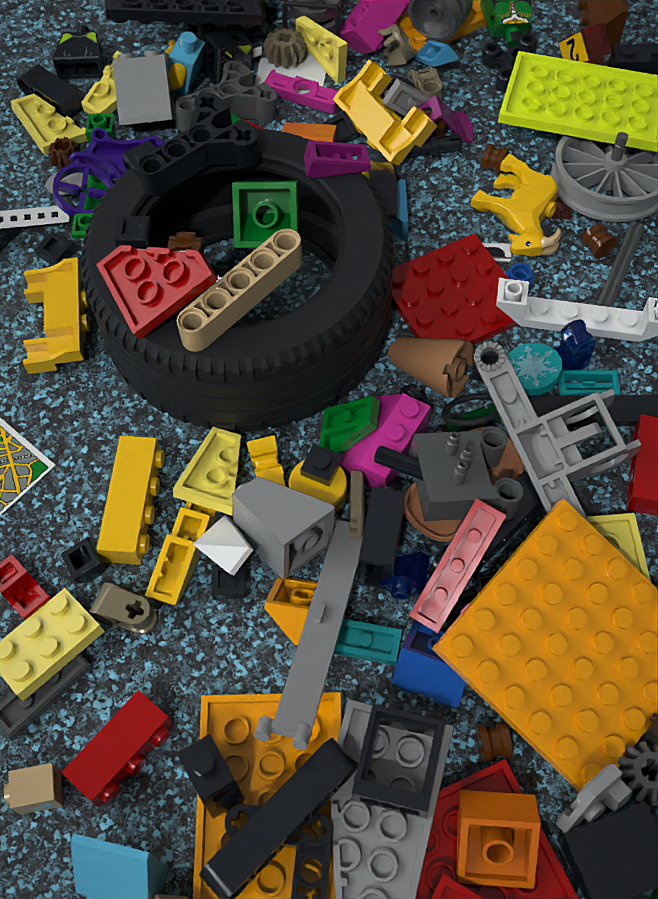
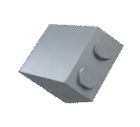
(143, 88)
(282, 524)

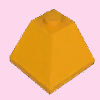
(289, 604)

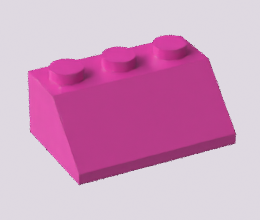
(365, 21)
(397, 423)

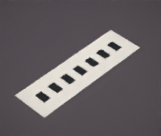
(32, 217)

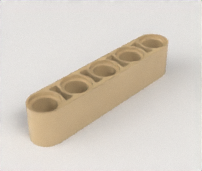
(239, 290)

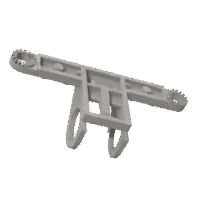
(544, 441)

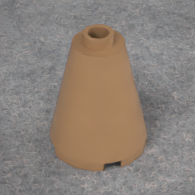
(434, 362)

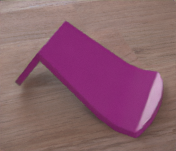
(455, 120)

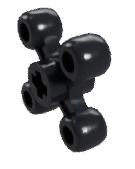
(493, 55)

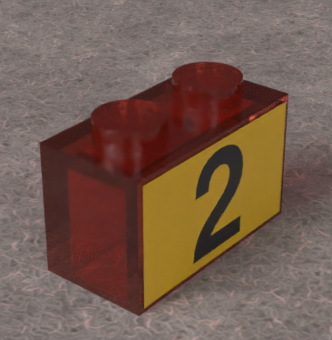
(586, 45)

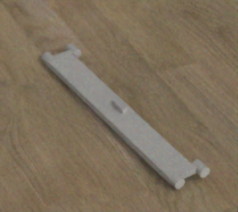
(317, 642)

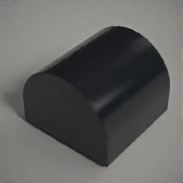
(83, 561)

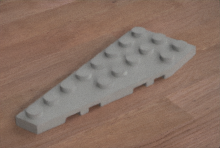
(376, 848)

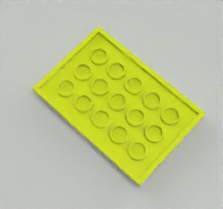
(582, 100)

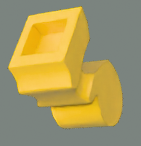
(265, 459)

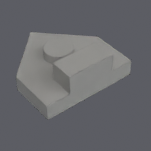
(602, 790)

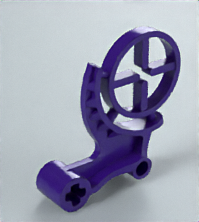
(101, 159)

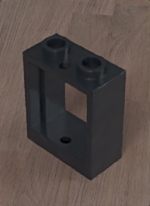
(390, 797)

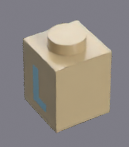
(34, 789)

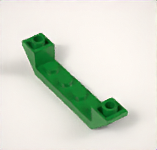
(81, 220)

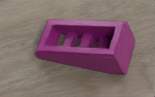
(325, 159)

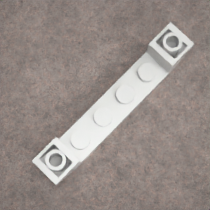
(555, 314)

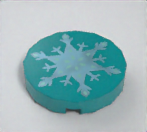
(536, 367)

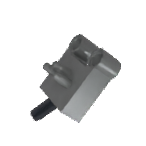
(453, 472)

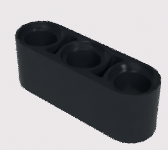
(51, 89)

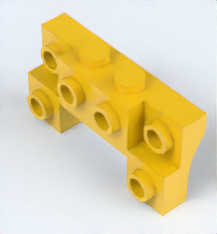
(378, 122)
(63, 315)

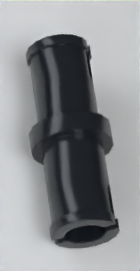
(437, 145)

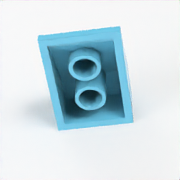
(115, 870)

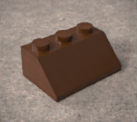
(610, 12)

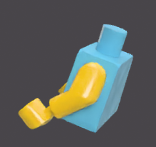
(184, 62)

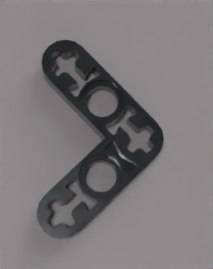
(305, 849)

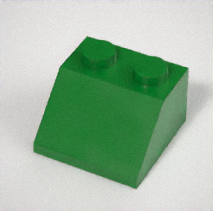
(262, 210)

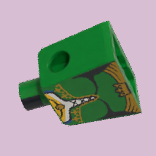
(507, 18)

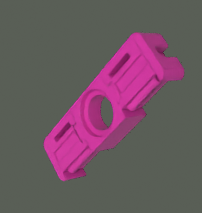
(317, 97)

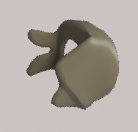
(400, 51)

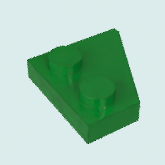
(348, 423)

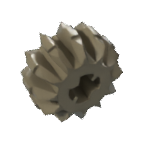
(285, 47)

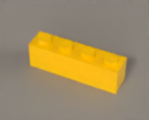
(130, 500)

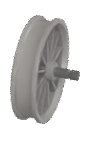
(611, 172)

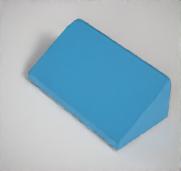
(435, 54)

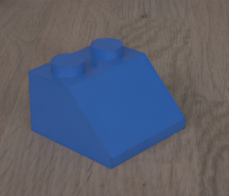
(425, 672)

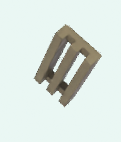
(356, 504)

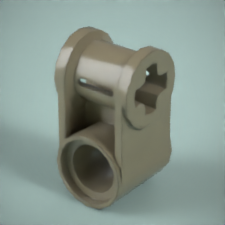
(427, 81)
(119, 607)

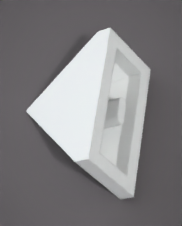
(225, 545)

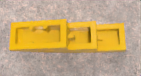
(179, 555)

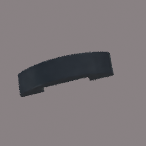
(384, 180)

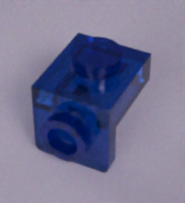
(409, 576)

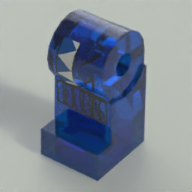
(576, 346)

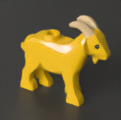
(528, 206)

